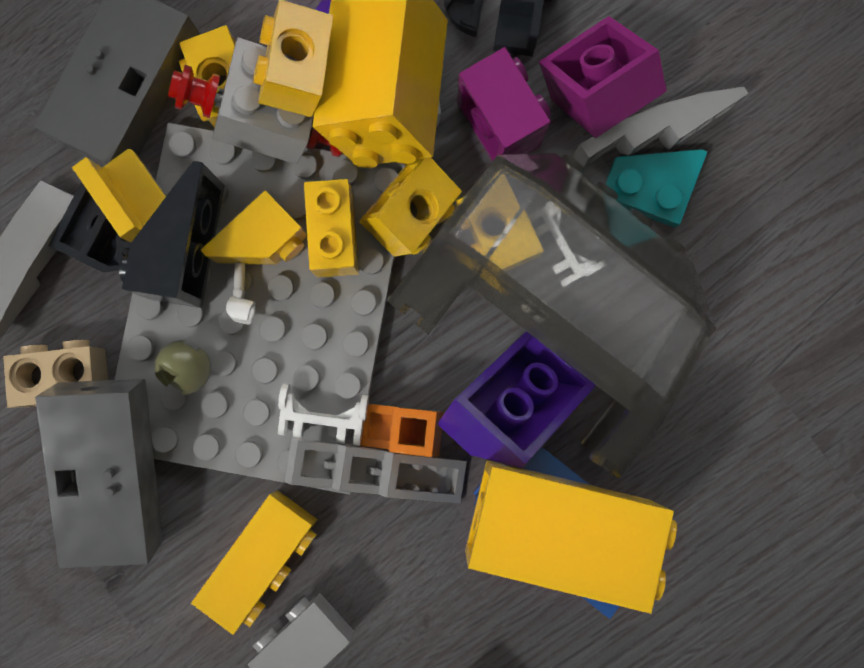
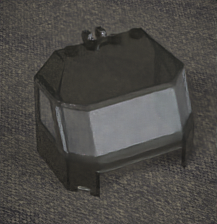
(577, 280)

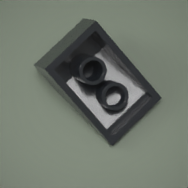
(166, 253)

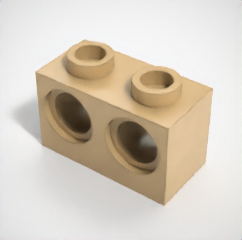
(54, 366)

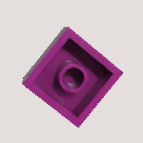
(604, 76)
(502, 106)

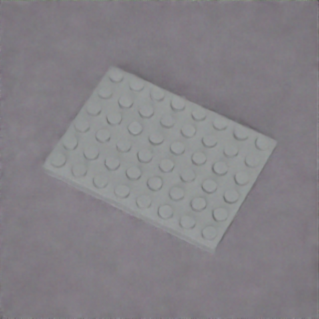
(304, 327)

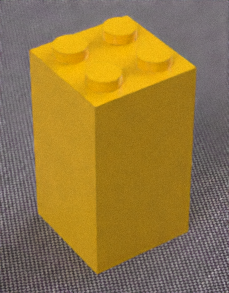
(382, 80)
(570, 537)

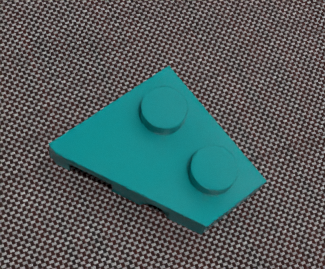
(656, 183)

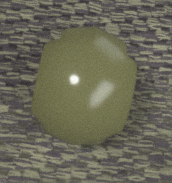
(182, 367)

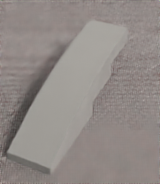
(669, 122)
(26, 248)
(374, 471)

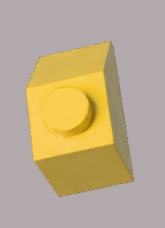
(257, 236)

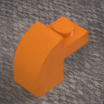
(403, 430)

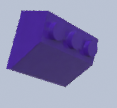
(515, 403)

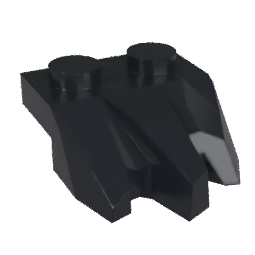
(89, 235)

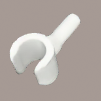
(237, 307)

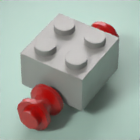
(240, 116)

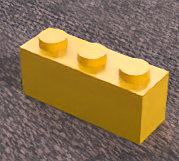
(256, 563)

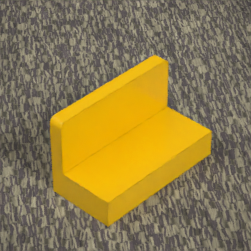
(122, 191)

